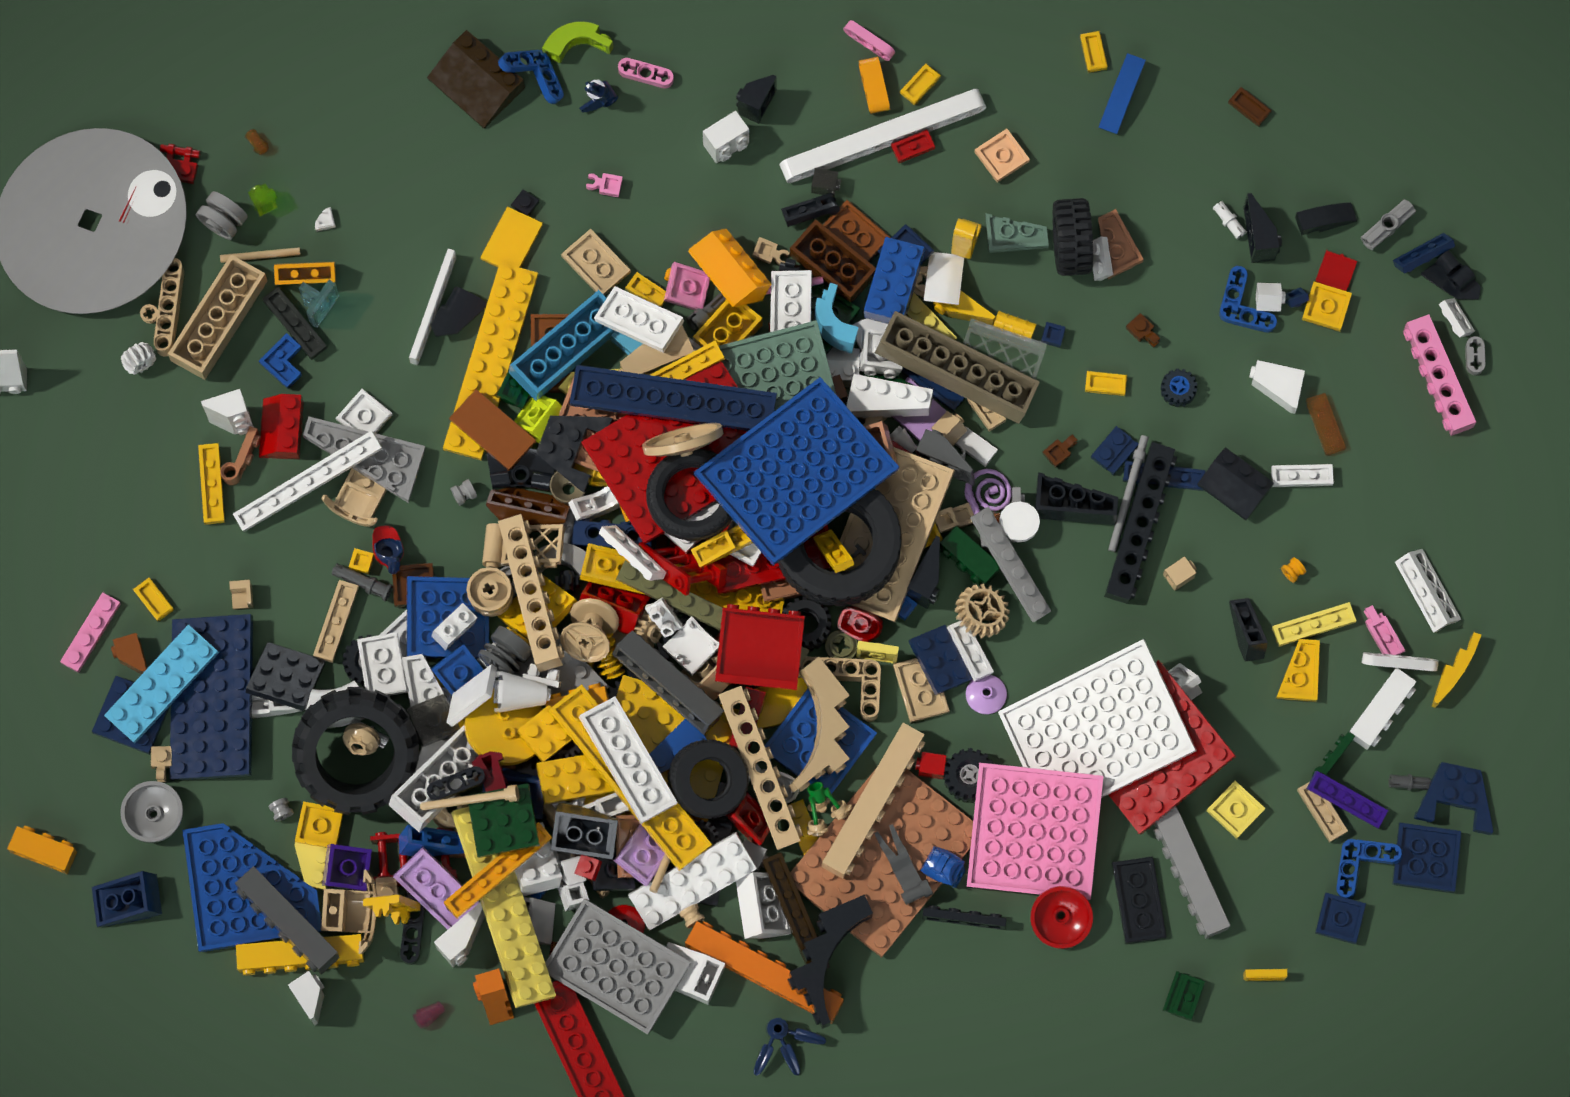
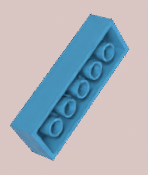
(561, 349)

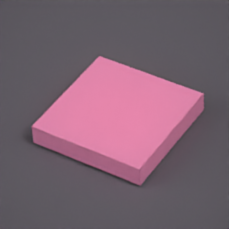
(687, 286)

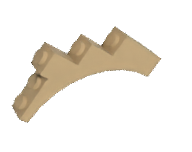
(826, 694)

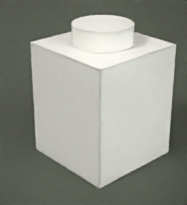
(1269, 297)

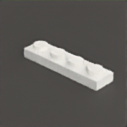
(632, 552)

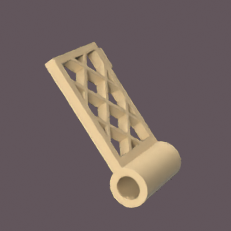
(495, 553)

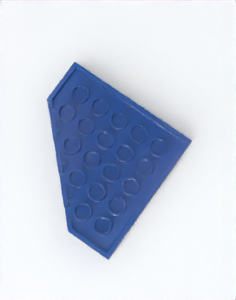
(221, 917)

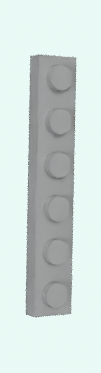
(1010, 564)

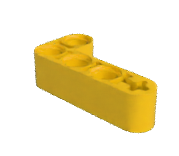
(965, 238)

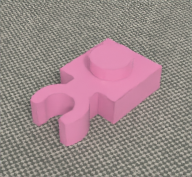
(608, 184)

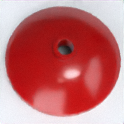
(1063, 931)

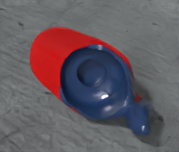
(387, 547)

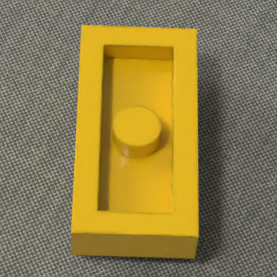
(646, 290)

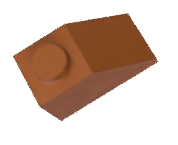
(130, 652)

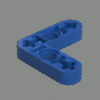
(551, 89)
(1234, 305)
(1361, 855)

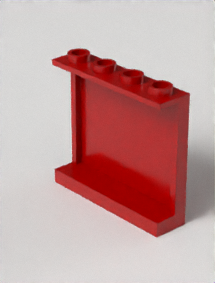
(759, 647)

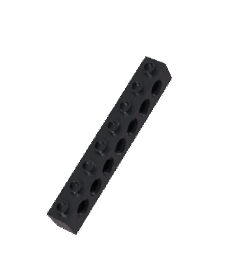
(1156, 454)

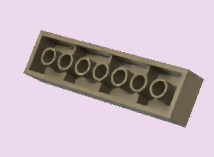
(957, 367)

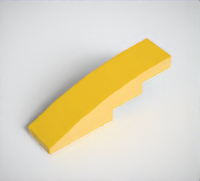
(720, 546)
(1452, 674)

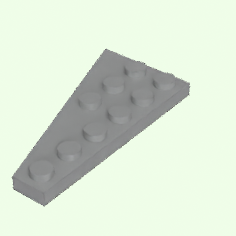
(392, 467)

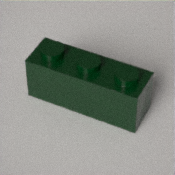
(969, 557)

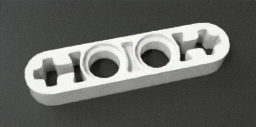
(1399, 661)

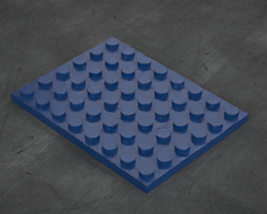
(796, 471)

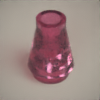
(427, 1015)

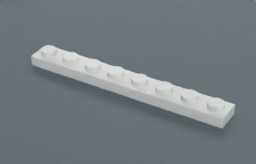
(307, 481)

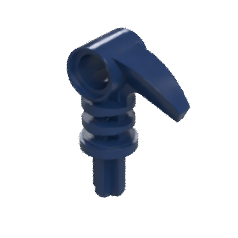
(601, 95)

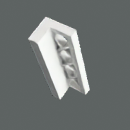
(1425, 590)

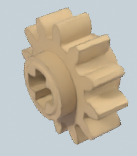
(648, 630)

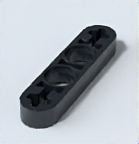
(412, 924)

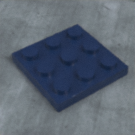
(108, 730)
(1427, 858)

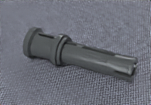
(371, 585)

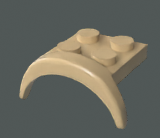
(357, 499)

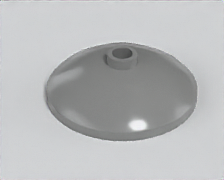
(149, 798)

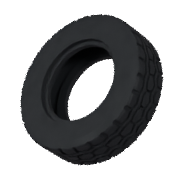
(866, 579)

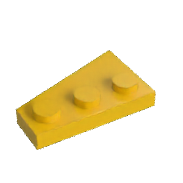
(1302, 673)

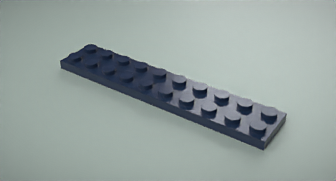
(670, 398)

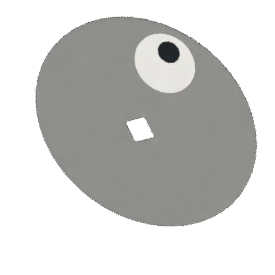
(81, 268)

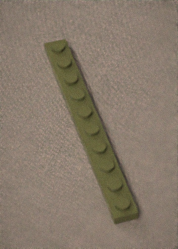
(691, 604)

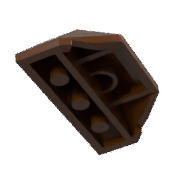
(534, 506)

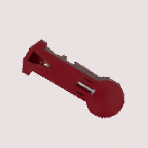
(492, 768)

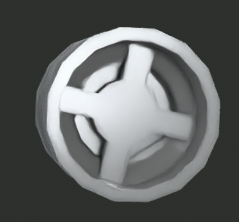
(463, 492)

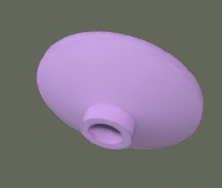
(986, 704)

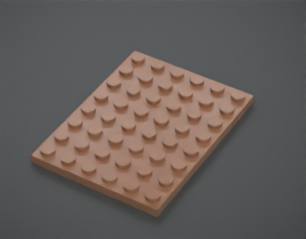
(921, 822)

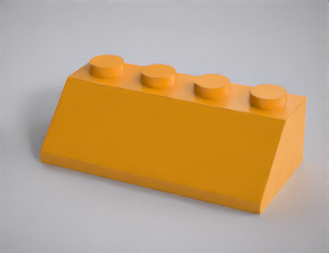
(730, 268)

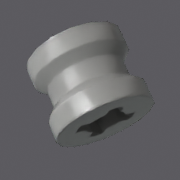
(281, 809)

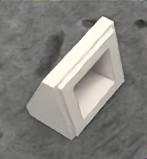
(568, 868)

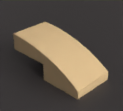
(952, 517)

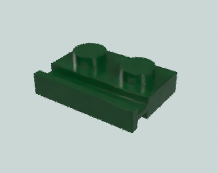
(512, 392)
(1183, 996)

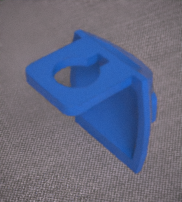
(944, 867)

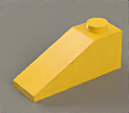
(965, 310)

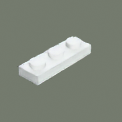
(1302, 475)
(970, 651)

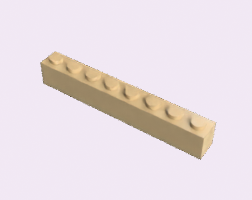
(873, 800)

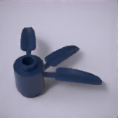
(786, 1049)

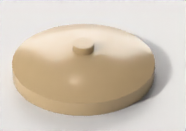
(683, 440)

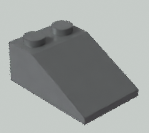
(938, 449)

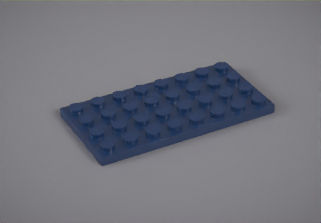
(214, 712)

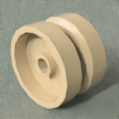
(484, 581)

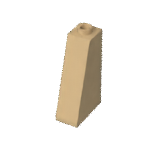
(649, 360)

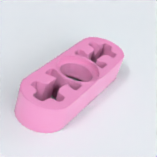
(869, 40)
(630, 74)

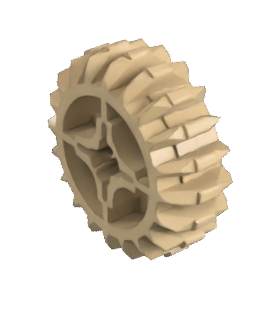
(971, 612)

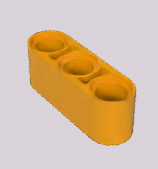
(874, 85)

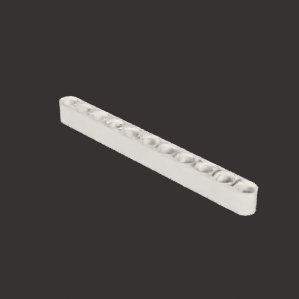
(882, 135)

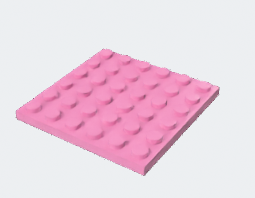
(1034, 829)

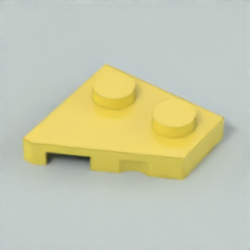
(312, 864)

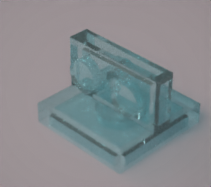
(318, 302)

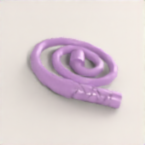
(991, 490)

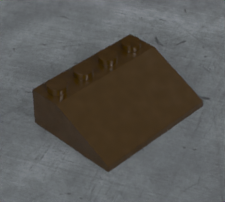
(474, 80)

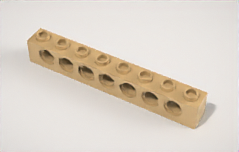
(510, 530)
(728, 701)

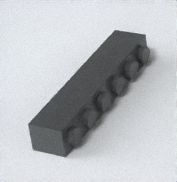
(668, 682)
(286, 920)

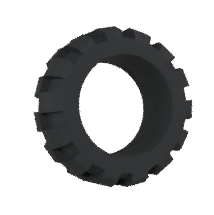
(345, 704)

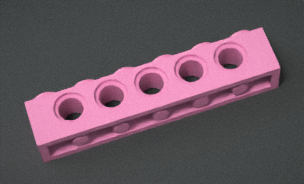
(1425, 328)

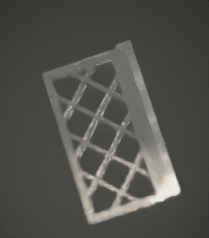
(1010, 339)

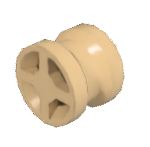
(691, 915)

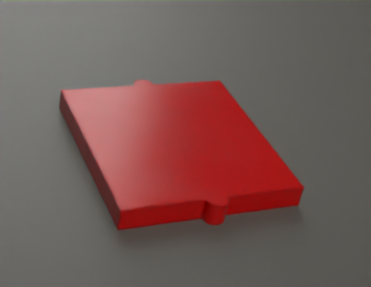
(1336, 270)

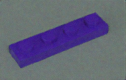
(1347, 799)

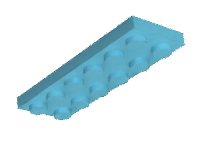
(161, 684)

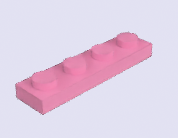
(90, 632)

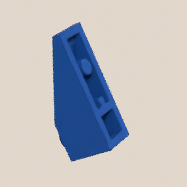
(434, 840)

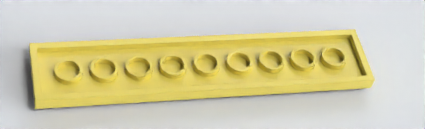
(509, 926)

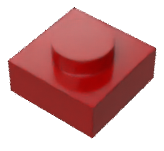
(588, 867)

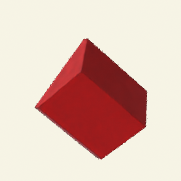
(750, 820)

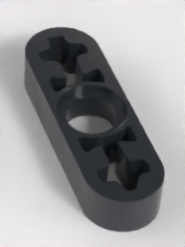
(469, 774)

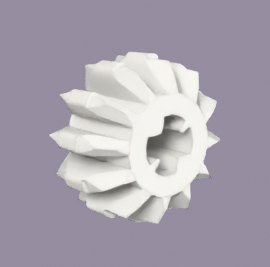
(138, 358)

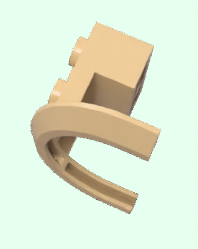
(345, 911)

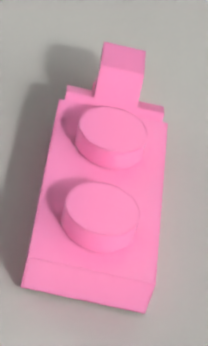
(1383, 632)

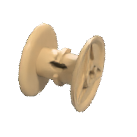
(586, 635)

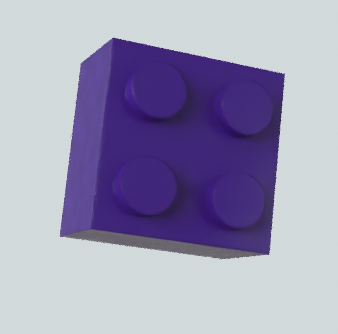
(346, 867)

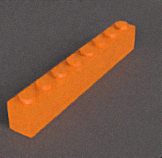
(754, 966)

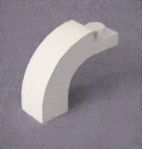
(594, 504)

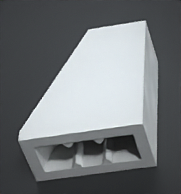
(1278, 383)

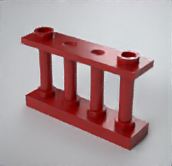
(677, 576)
(382, 838)

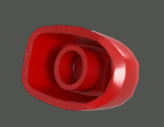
(860, 624)

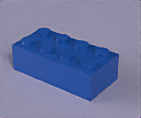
(893, 280)

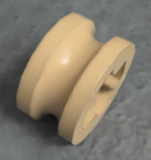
(144, 311)

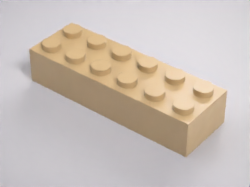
(217, 317)

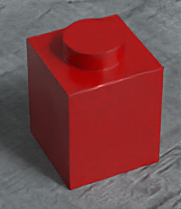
(931, 765)

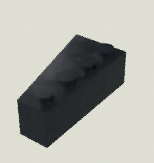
(1073, 503)

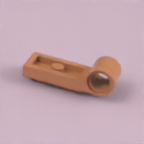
(244, 457)

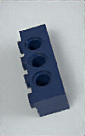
(584, 528)

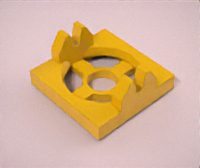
(395, 905)

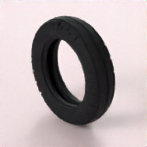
(664, 517)

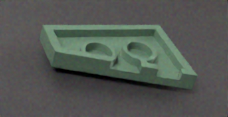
(1011, 235)

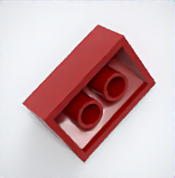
(281, 426)
(627, 604)

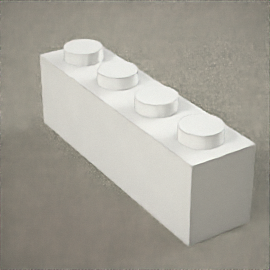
(1382, 708)

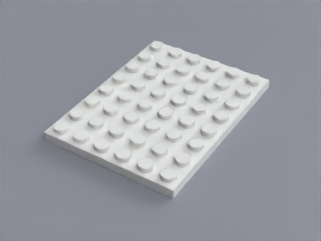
(1102, 722)

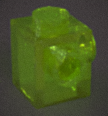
(263, 199)

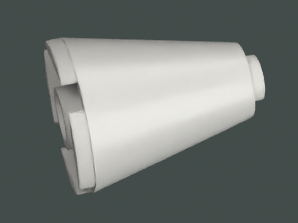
(518, 692)

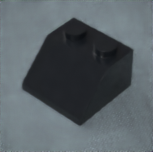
(756, 98)

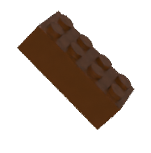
(833, 260)

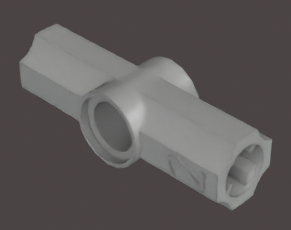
(1380, 232)

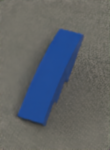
(1122, 93)

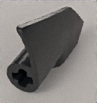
(1453, 277)
(457, 312)

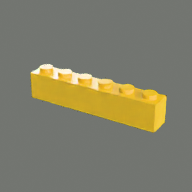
(279, 955)

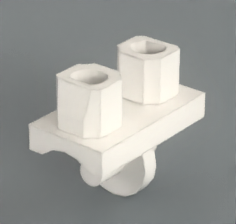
(664, 617)
(552, 676)

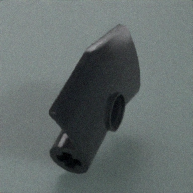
(536, 469)

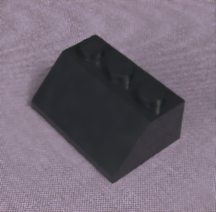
(1235, 483)

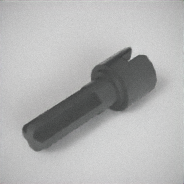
(700, 316)

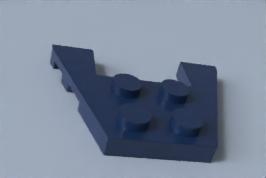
(1459, 788)

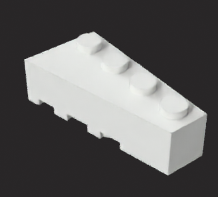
(887, 398)

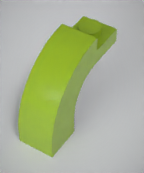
(574, 34)

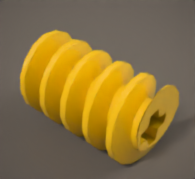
(610, 664)

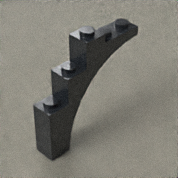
(836, 925)

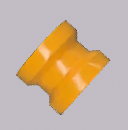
(1293, 570)

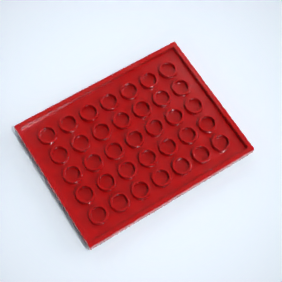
(626, 468)

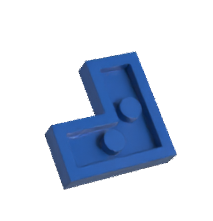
(277, 361)

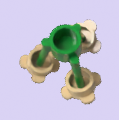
(818, 803)

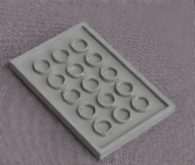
(616, 966)

